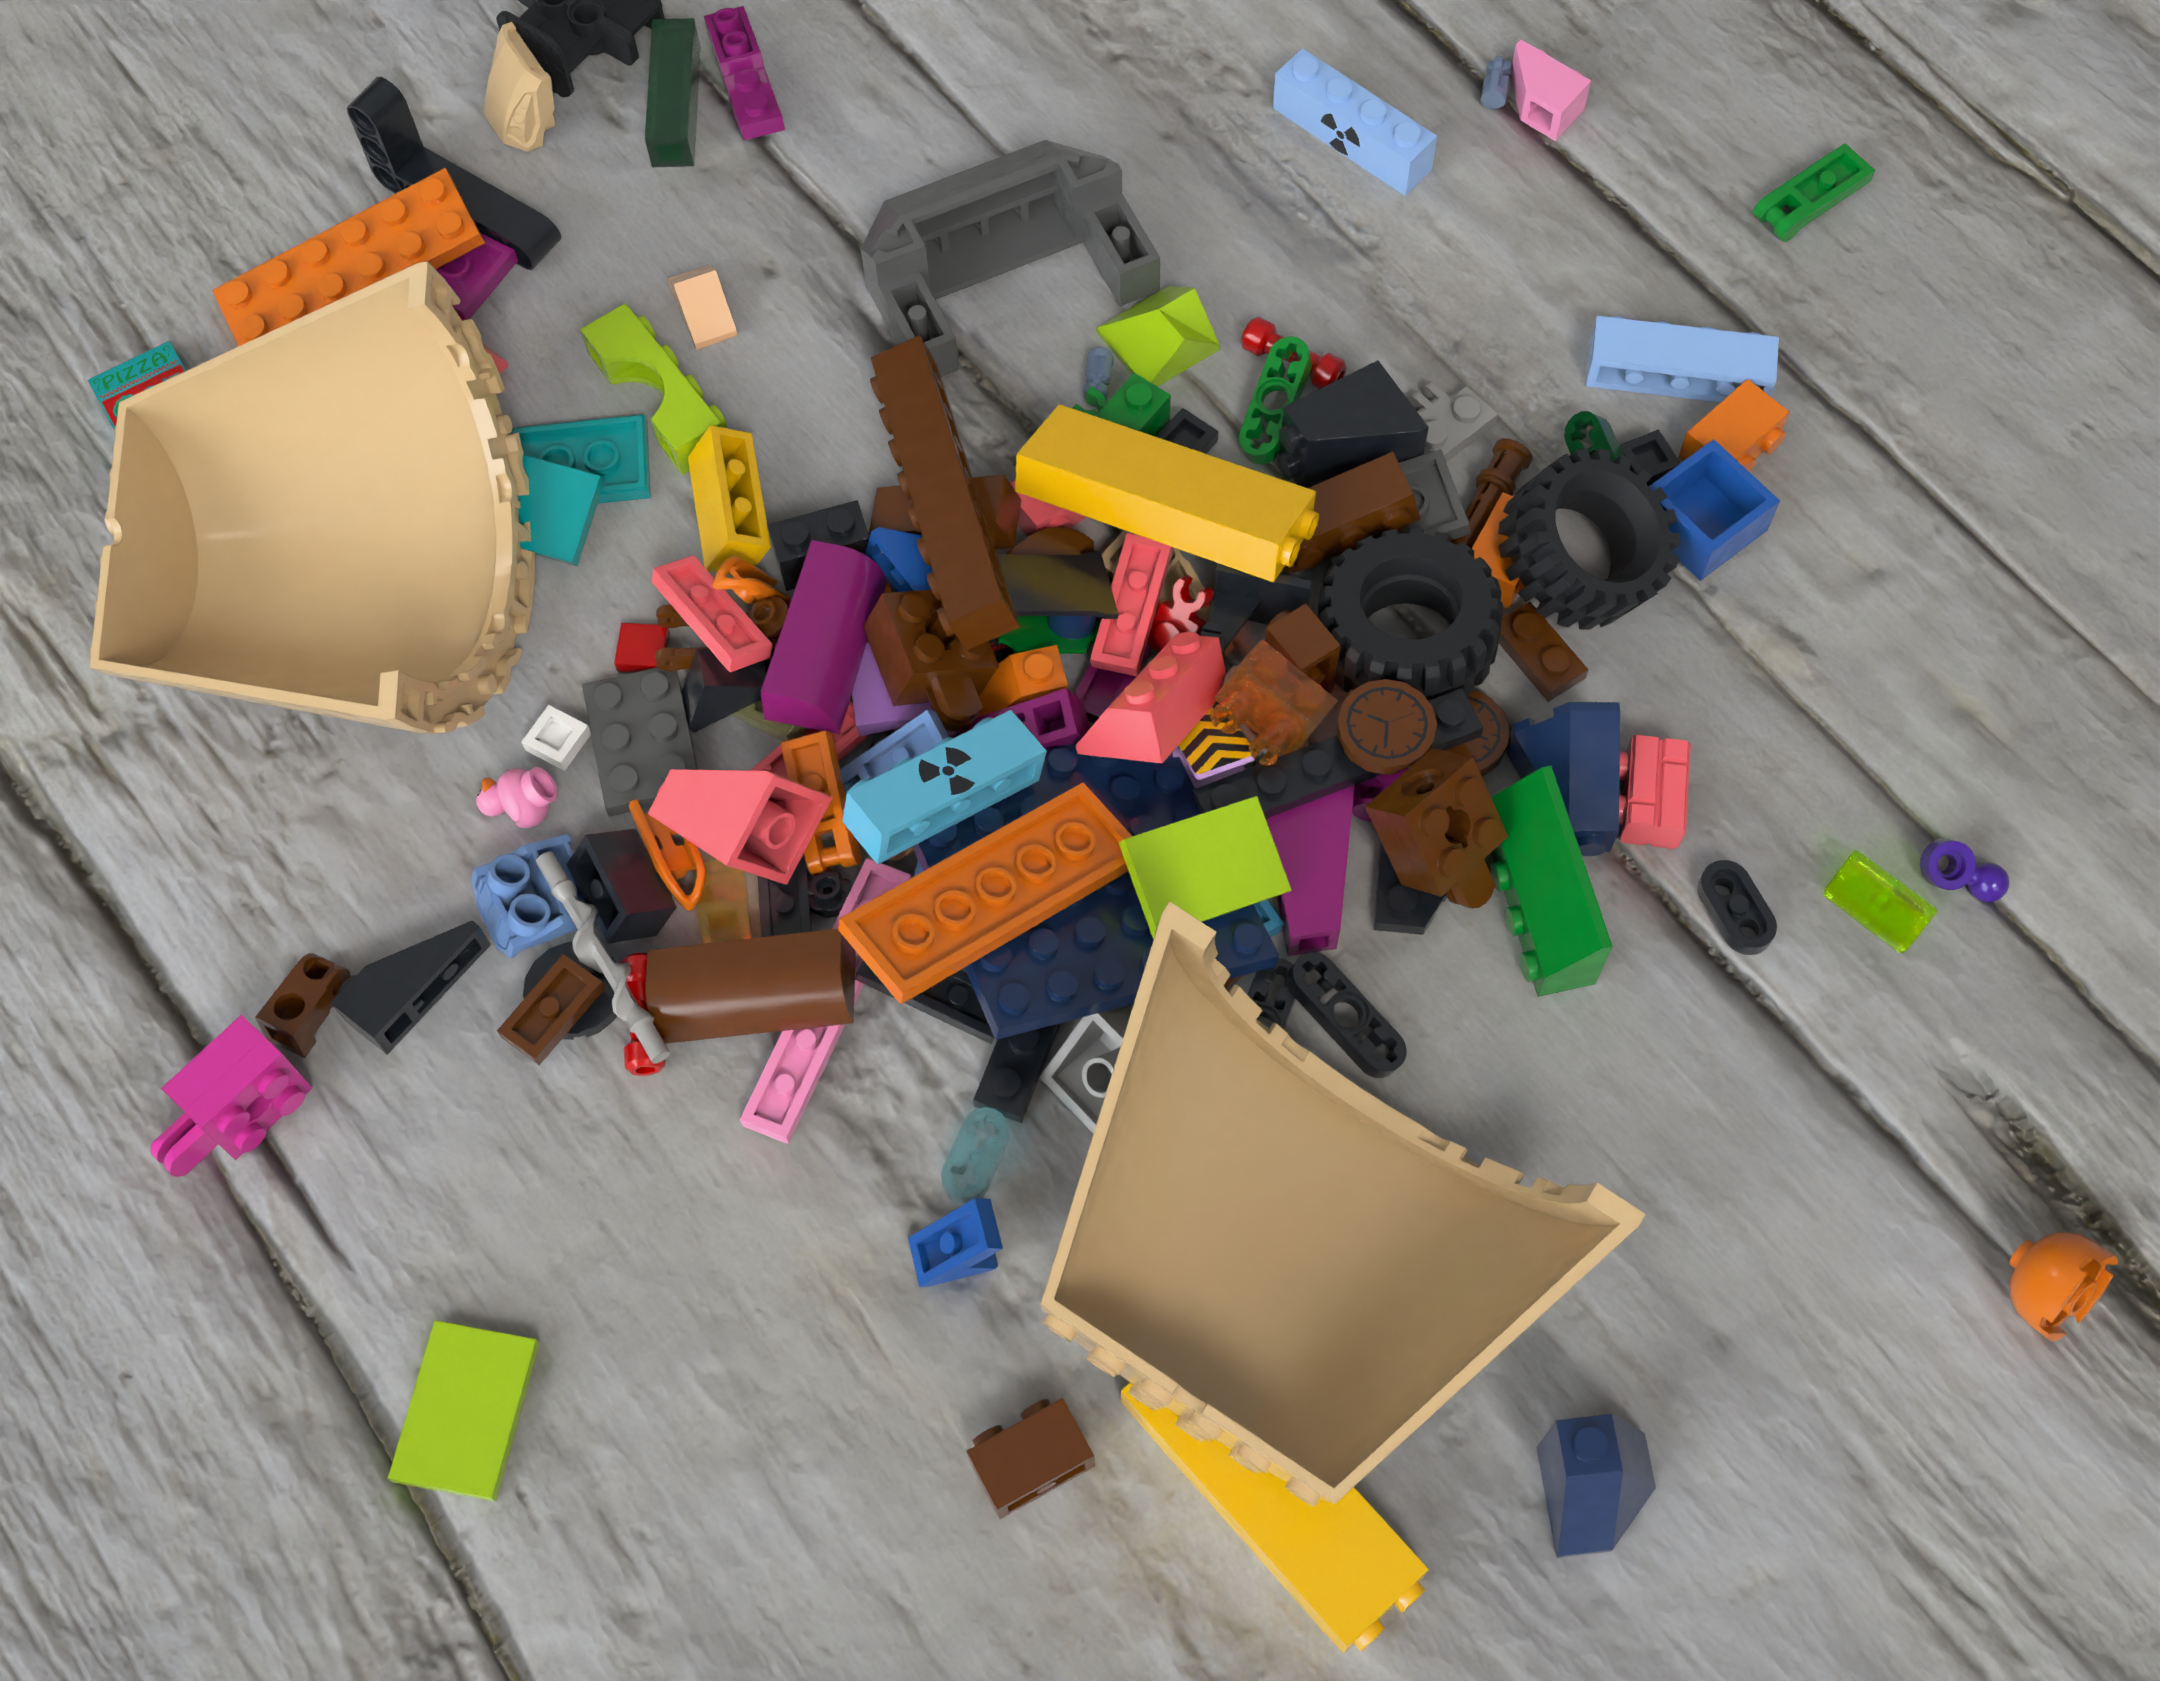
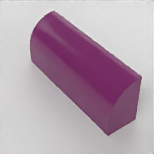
(822, 639)

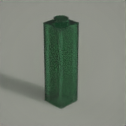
(673, 93)

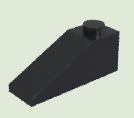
(401, 988)

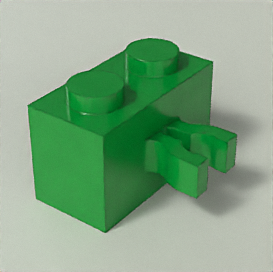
(1134, 405)

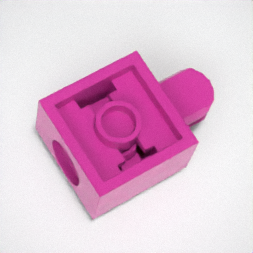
(228, 1098)

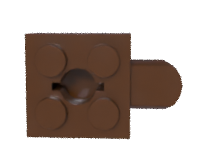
(924, 662)
(1434, 846)

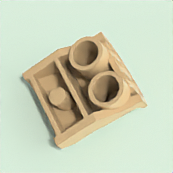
(518, 93)

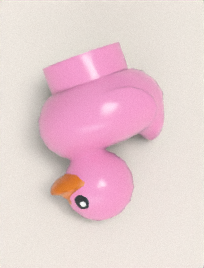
(520, 793)

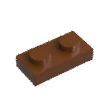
(1540, 652)
(551, 1009)

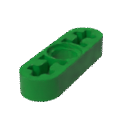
(1269, 381)

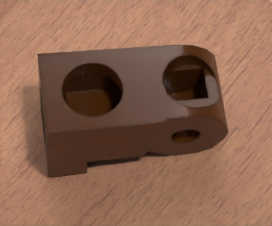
(301, 1003)

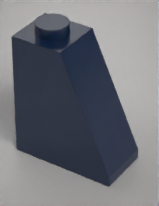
(1585, 759)
(1593, 1481)

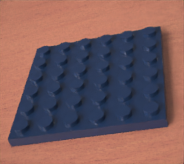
(1099, 946)

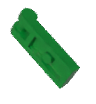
(1814, 191)

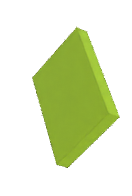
(1206, 863)
(464, 1411)

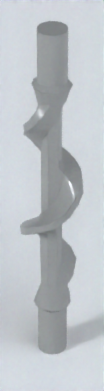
(593, 953)

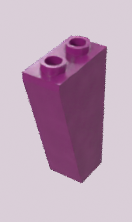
(1314, 856)

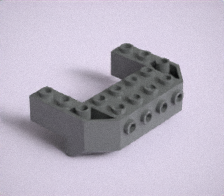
(997, 222)

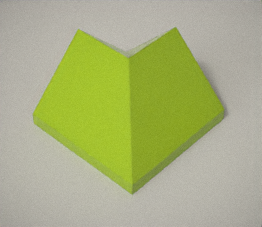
(1161, 334)

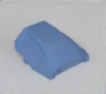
(519, 901)

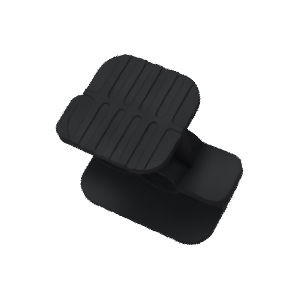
(570, 30)

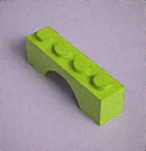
(628, 352)

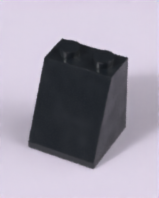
(1348, 427)

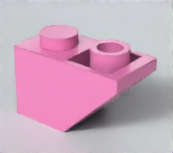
(1546, 90)

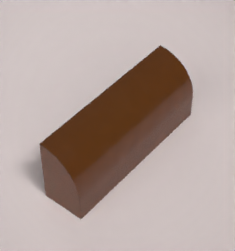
(751, 986)

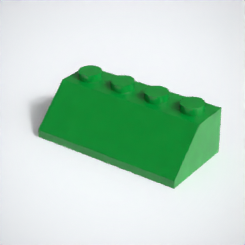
(1547, 888)

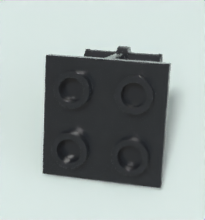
(1246, 598)

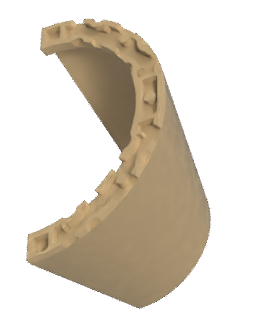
(325, 519)
(1289, 1243)

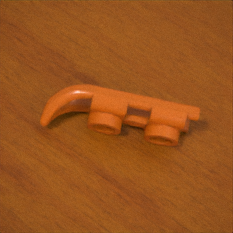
(750, 589)
(671, 861)

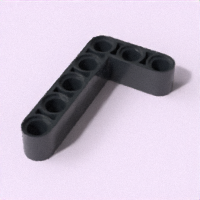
(401, 160)

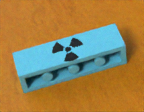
(943, 786)

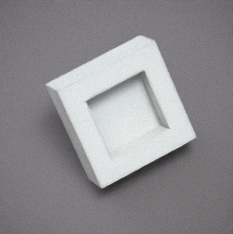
(556, 737)

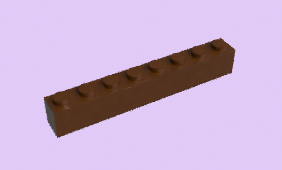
(943, 495)

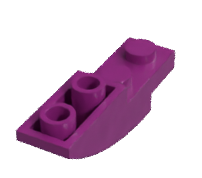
(743, 73)

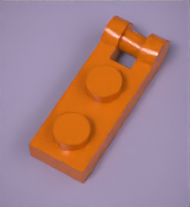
(815, 764)

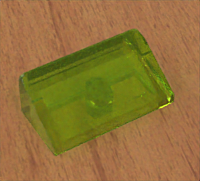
(1879, 902)

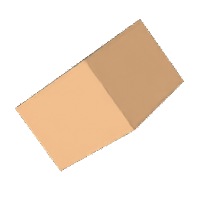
(703, 306)

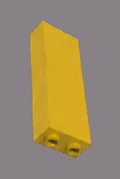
(1166, 492)
(1330, 1557)

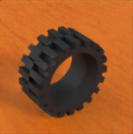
(1625, 514)

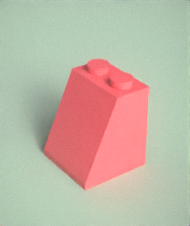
(742, 817)

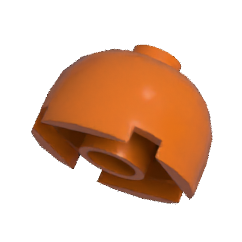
(2058, 1279)

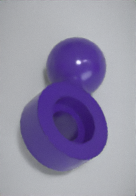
(1986, 881)

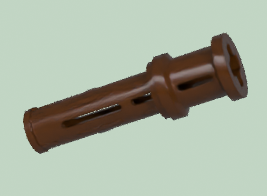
(1492, 481)

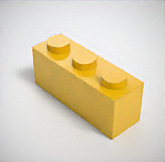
(728, 498)

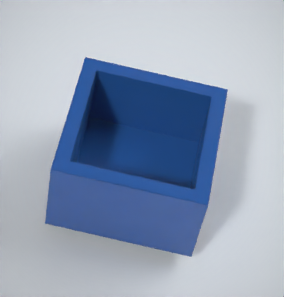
(1716, 508)

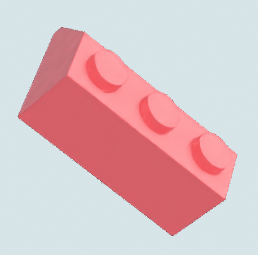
(1160, 702)

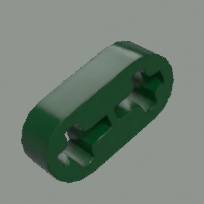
(1600, 435)

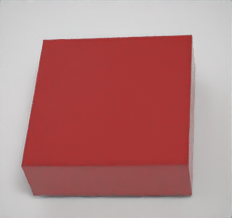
(638, 646)

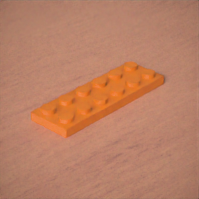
(404, 229)
(987, 893)

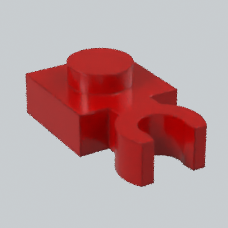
(1178, 616)

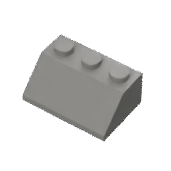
(1086, 1063)

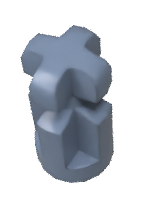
(1496, 84)
(1099, 370)

